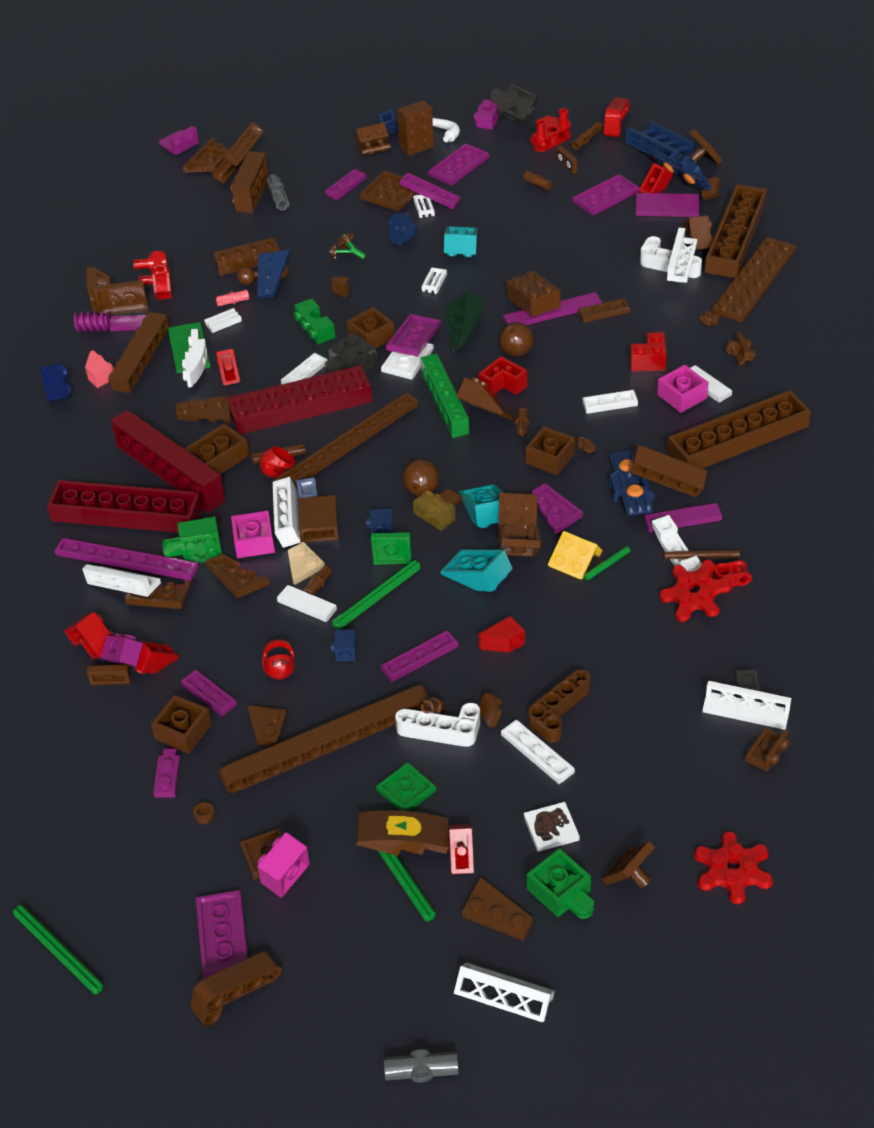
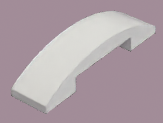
(670, 541)

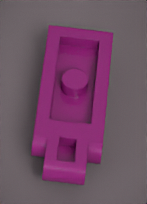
(167, 773)

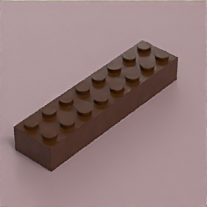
(736, 231)
(740, 430)

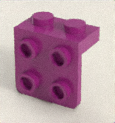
(180, 140)

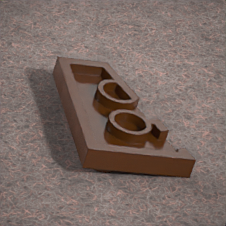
(210, 408)
(234, 577)
(165, 596)
(496, 911)

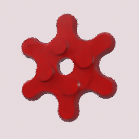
(700, 600)
(733, 879)

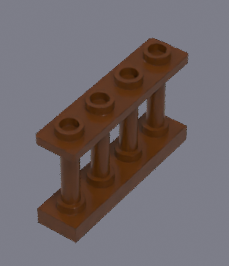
(238, 152)

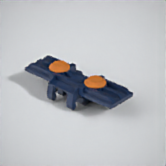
(679, 163)
(635, 498)

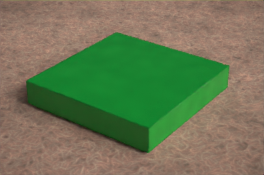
(391, 548)
(406, 788)

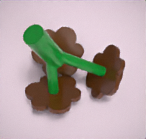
(344, 242)

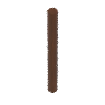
(701, 554)

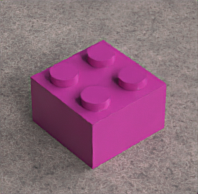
(682, 388)
(252, 534)
(283, 864)

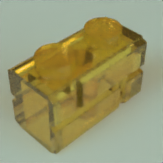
(434, 510)

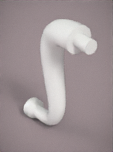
(451, 127)

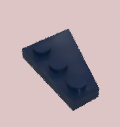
(270, 271)

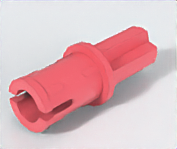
(232, 298)

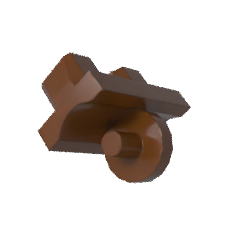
(741, 349)

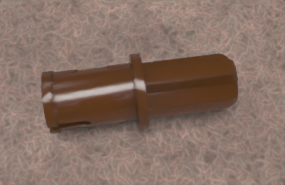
(537, 180)
(522, 421)
(318, 580)
(433, 706)

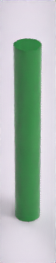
(608, 562)

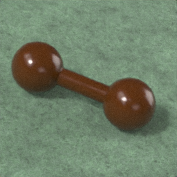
(247, 276)

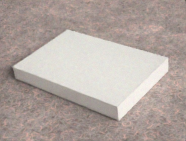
(405, 365)

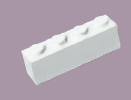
(286, 512)

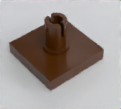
(704, 147)
(628, 866)

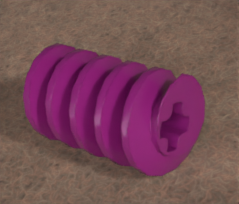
(94, 322)

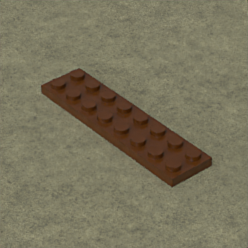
(754, 279)

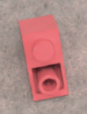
(98, 369)

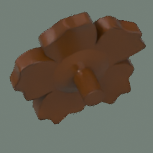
(709, 318)
(586, 445)

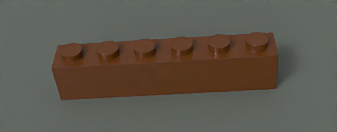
(139, 352)

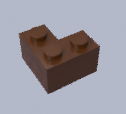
(699, 229)

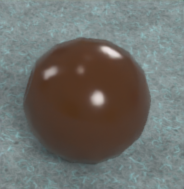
(516, 339)
(420, 476)

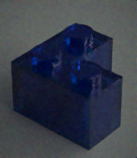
(55, 382)

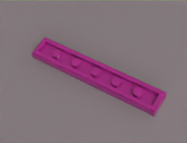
(567, 307)

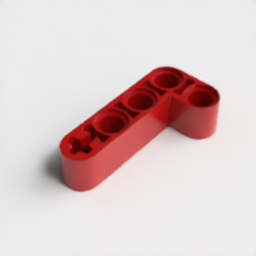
(614, 115)

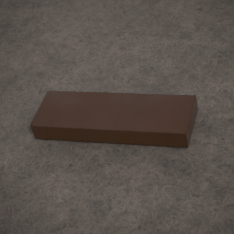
(603, 310)

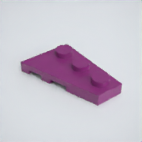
(555, 508)

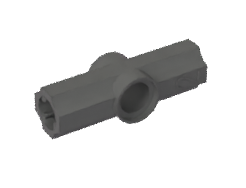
(277, 192)
(420, 1066)

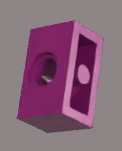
(487, 115)
(121, 649)

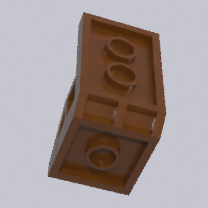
(116, 297)
(518, 525)

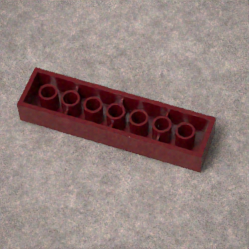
(299, 400)
(167, 459)
(123, 506)

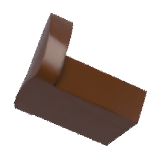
(714, 192)
(490, 709)

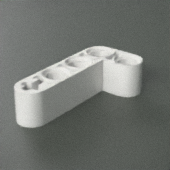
(658, 258)
(440, 728)

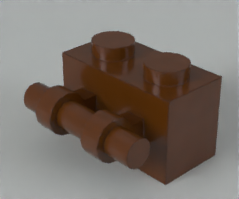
(372, 136)

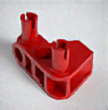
(551, 131)
(161, 274)

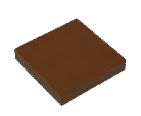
(256, 847)

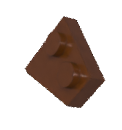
(267, 724)

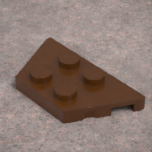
(207, 158)

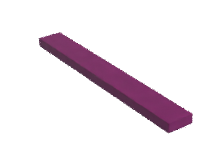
(127, 559)

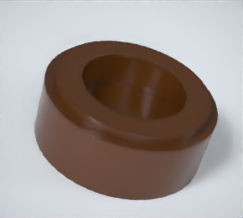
(204, 812)

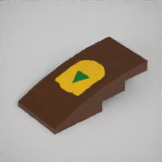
(402, 831)

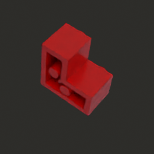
(649, 355)
(504, 375)
(90, 633)

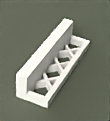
(677, 257)
(120, 580)
(747, 708)
(506, 983)

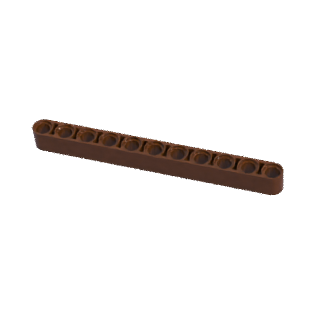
(320, 740)

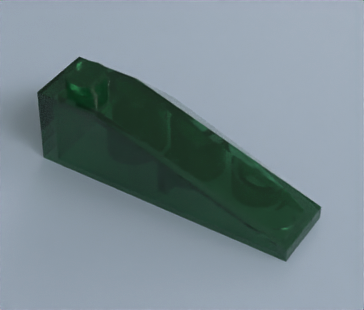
(462, 317)

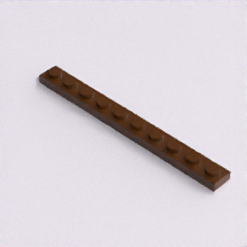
(351, 439)

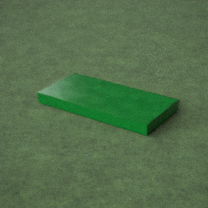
(180, 343)

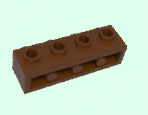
(246, 255)
(667, 471)

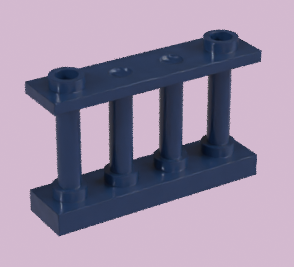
(660, 139)

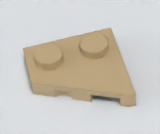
(303, 562)

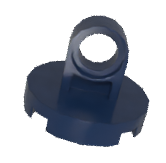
(401, 228)

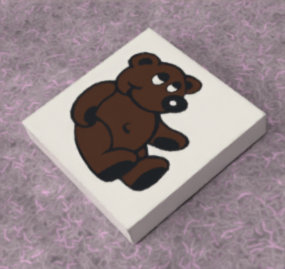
(551, 826)

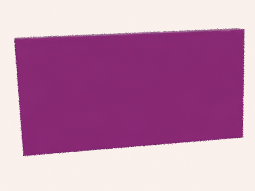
(458, 164)
(605, 194)
(667, 205)
(413, 335)
(221, 931)

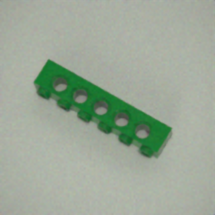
(444, 395)

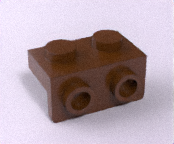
(767, 749)

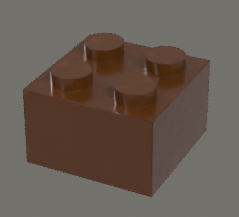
(371, 327)
(550, 450)
(181, 724)

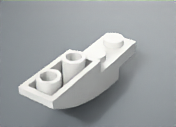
(194, 359)

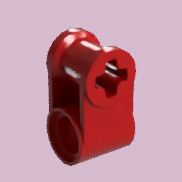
(733, 572)

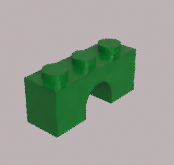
(309, 317)

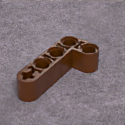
(546, 712)
(231, 984)

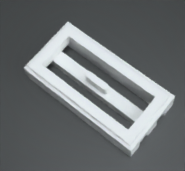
(423, 212)
(440, 272)
(222, 320)

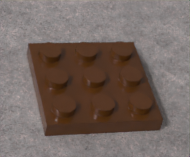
(388, 192)

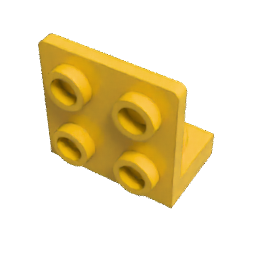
(573, 555)

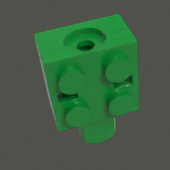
(196, 541)
(561, 885)

